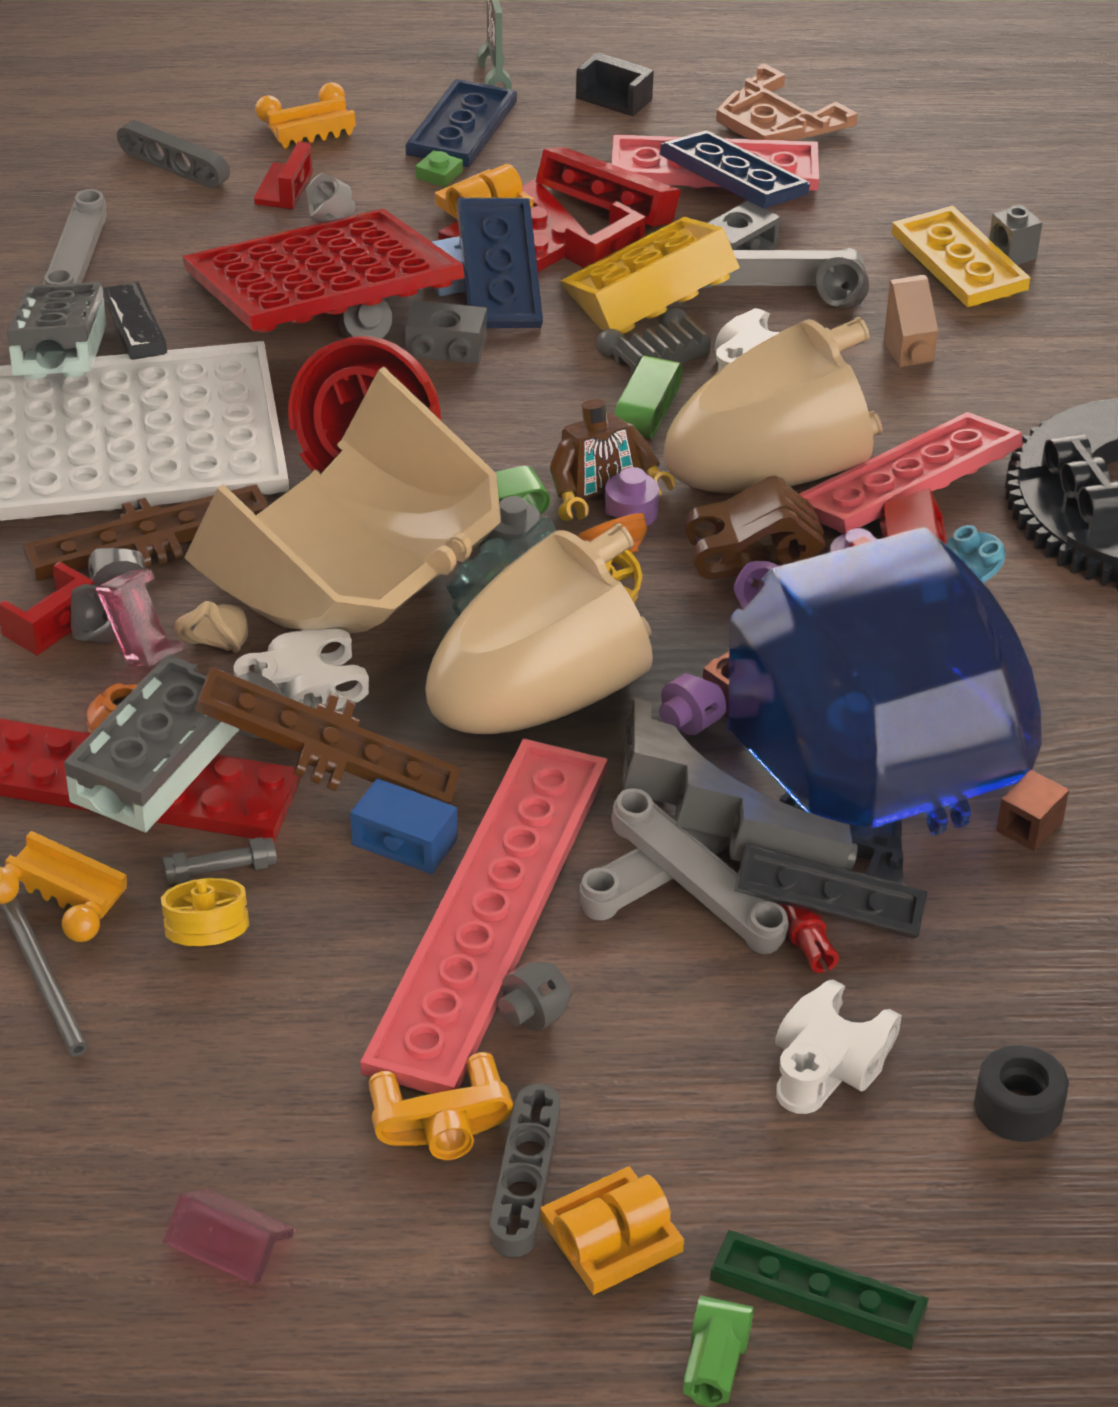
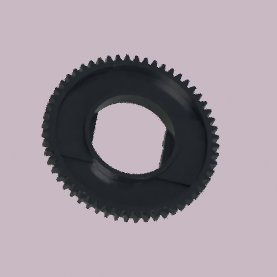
(1064, 488)

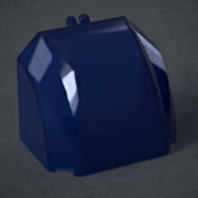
(883, 683)

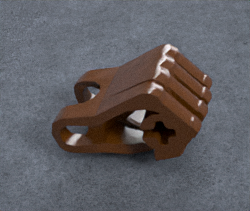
(749, 516)

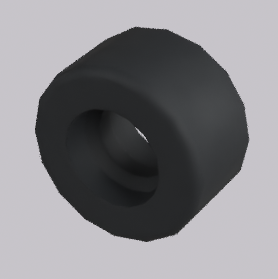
(1016, 1115)

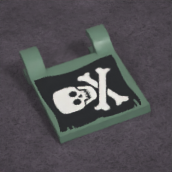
(494, 46)

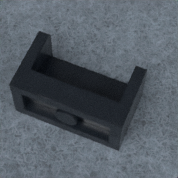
(614, 84)

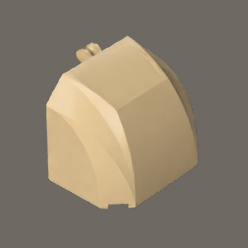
(364, 531)

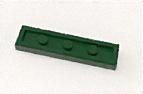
(819, 1289)

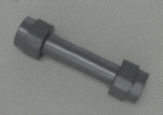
(259, 853)

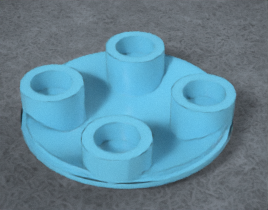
(980, 549)

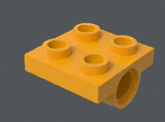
(494, 183)
(613, 1228)

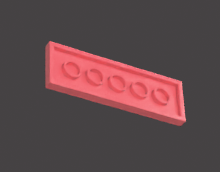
(642, 157)
(915, 465)

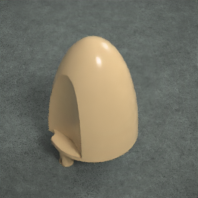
(777, 412)
(541, 639)

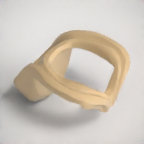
(216, 626)

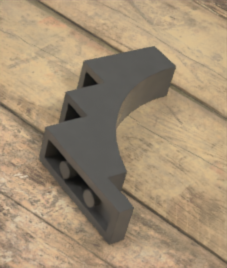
(716, 803)

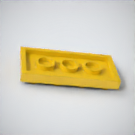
(960, 256)

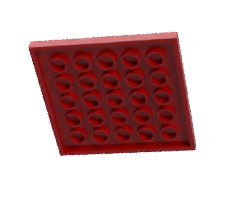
(322, 269)

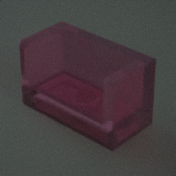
(136, 619)

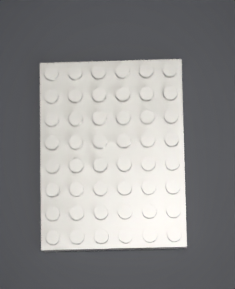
(139, 431)

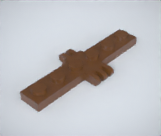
(144, 530)
(324, 737)

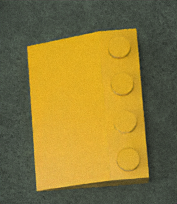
(652, 274)

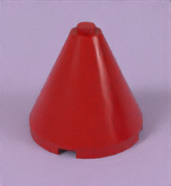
(334, 385)

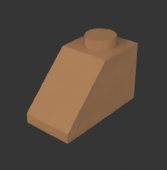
(910, 321)

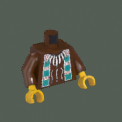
(596, 452)

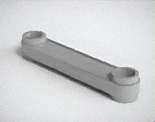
(78, 239)
(782, 267)
(698, 870)
(629, 878)

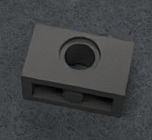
(750, 227)
(446, 332)

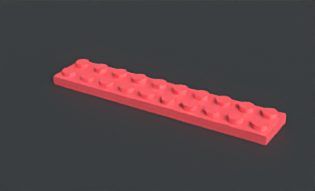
(485, 919)

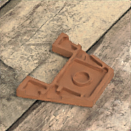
(766, 116)

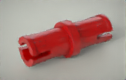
(808, 932)

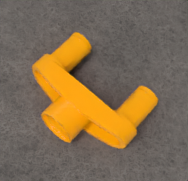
(444, 1118)

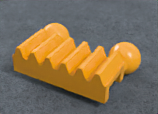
(308, 119)
(69, 878)

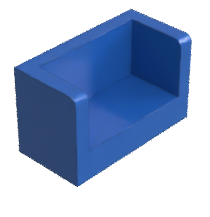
(404, 826)

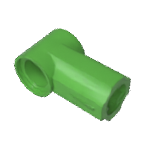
(718, 1339)

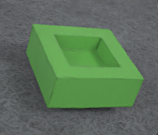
(439, 168)

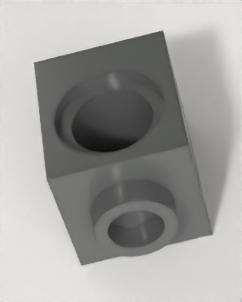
(1016, 233)

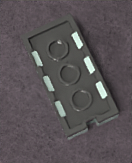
(57, 330)
(147, 748)

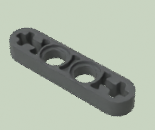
(206, 166)
(520, 1167)

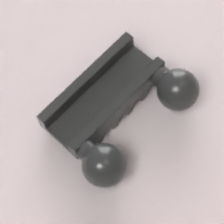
(674, 340)

